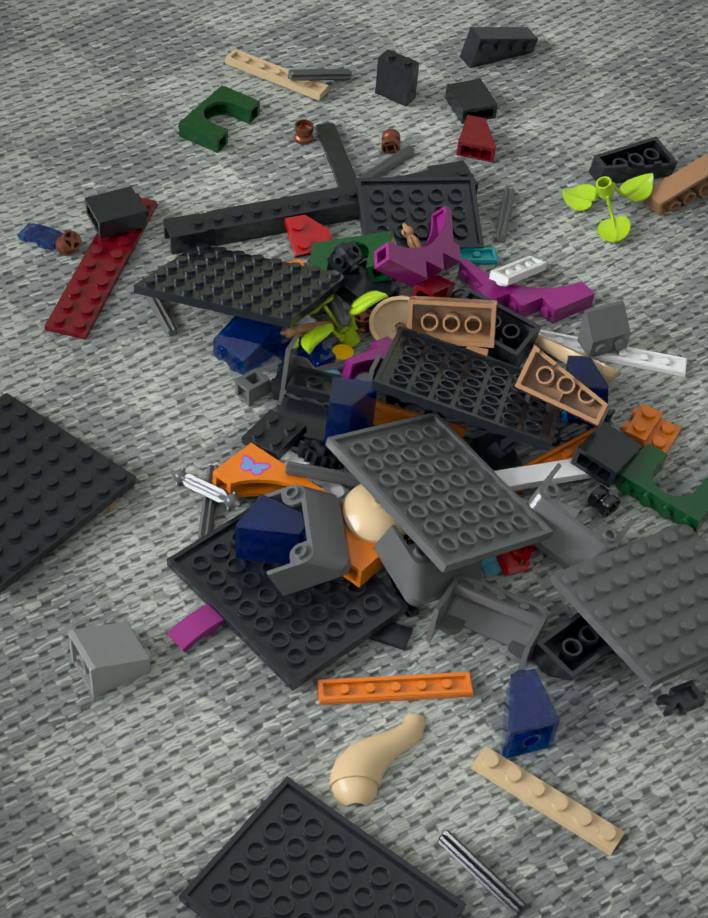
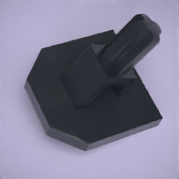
(496, 451)

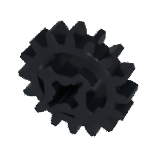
(318, 454)

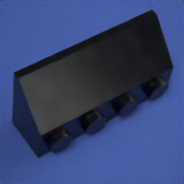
(513, 333)
(569, 649)

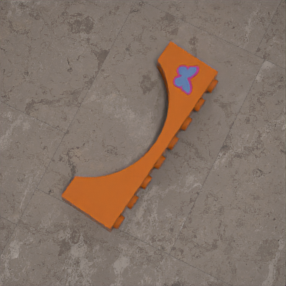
(258, 473)

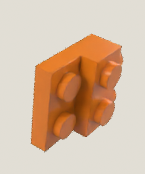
(650, 428)

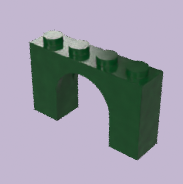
(223, 101)
(367, 245)
(638, 482)

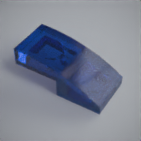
(42, 235)

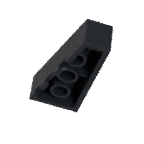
(495, 44)
(634, 160)

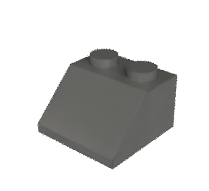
(604, 329)

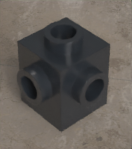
(349, 255)

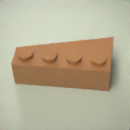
(680, 187)
(554, 385)

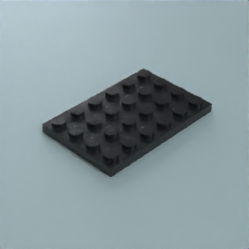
(412, 200)

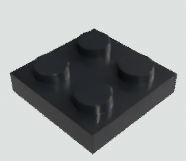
(311, 384)
(275, 434)

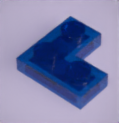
(319, 356)

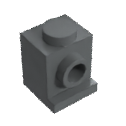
(252, 386)

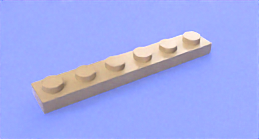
(275, 74)
(548, 800)

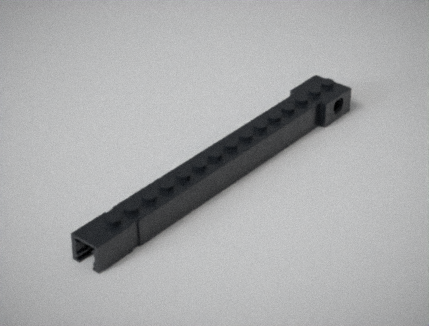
(268, 216)

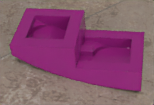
(195, 626)

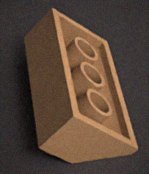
(454, 319)

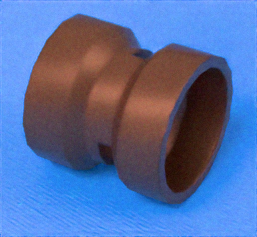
(304, 131)
(390, 141)

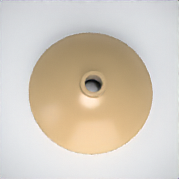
(388, 317)
(366, 517)

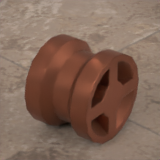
(68, 243)
(362, 321)

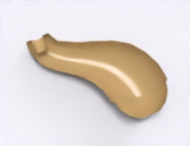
(561, 353)
(362, 765)

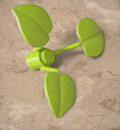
(614, 229)
(345, 334)

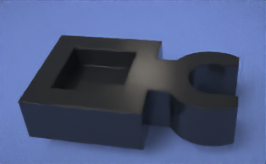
(683, 696)

